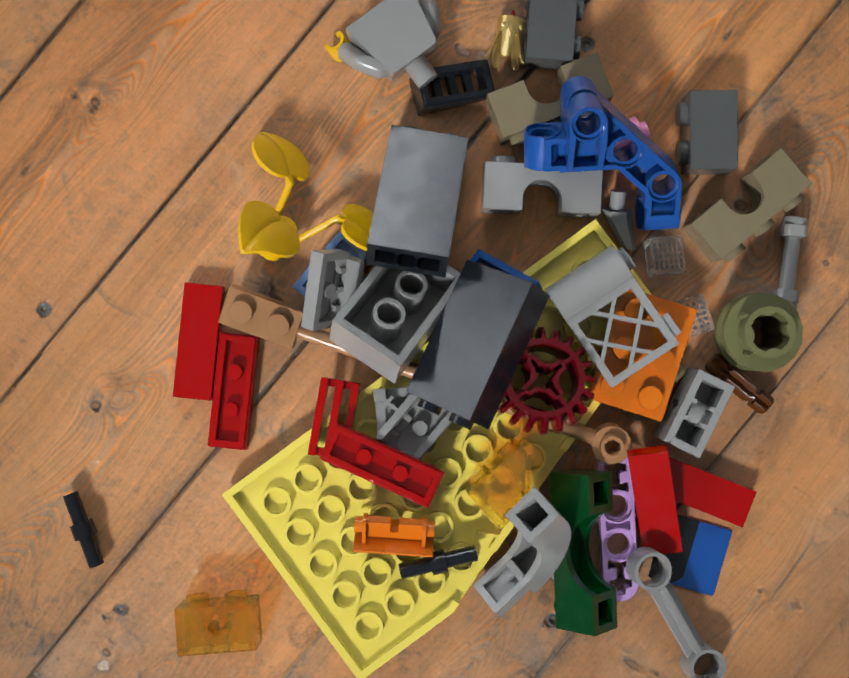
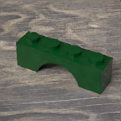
(582, 597)

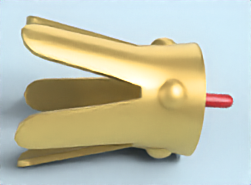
(508, 38)

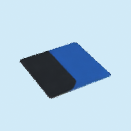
(702, 556)

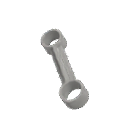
(675, 614)

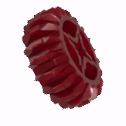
(552, 394)

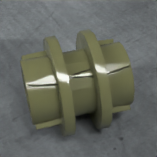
(779, 327)

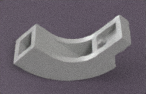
(532, 558)

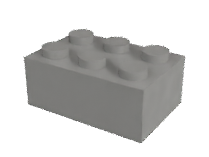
(391, 317)

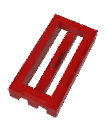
(320, 408)

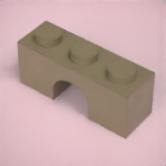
(514, 108)
(773, 186)

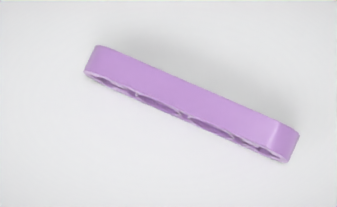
(621, 523)

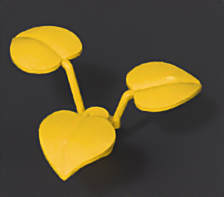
(275, 236)

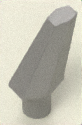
(620, 219)

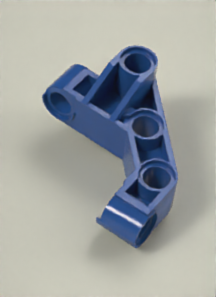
(586, 142)

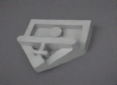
(330, 284)
(406, 424)

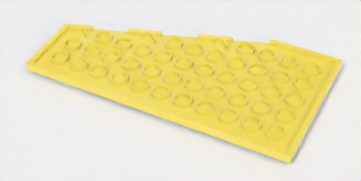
(307, 507)

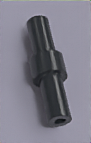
(83, 529)
(439, 562)

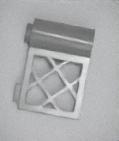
(594, 287)

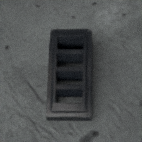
(427, 105)

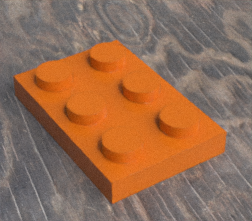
(650, 387)

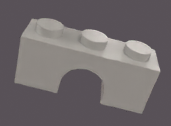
(505, 182)

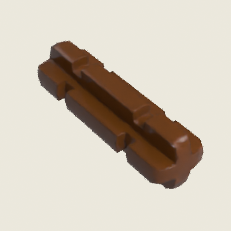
(744, 388)

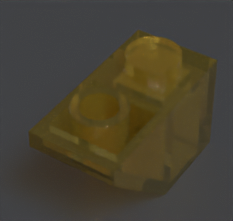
(504, 483)

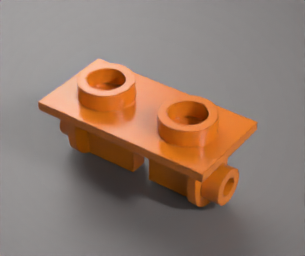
(393, 536)

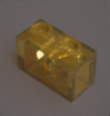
(200, 635)

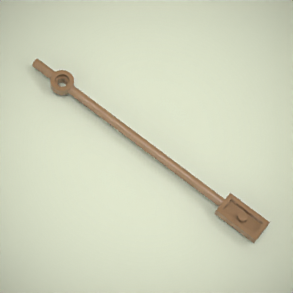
(282, 325)

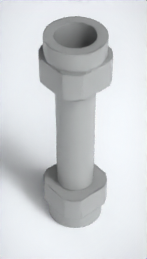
(793, 230)

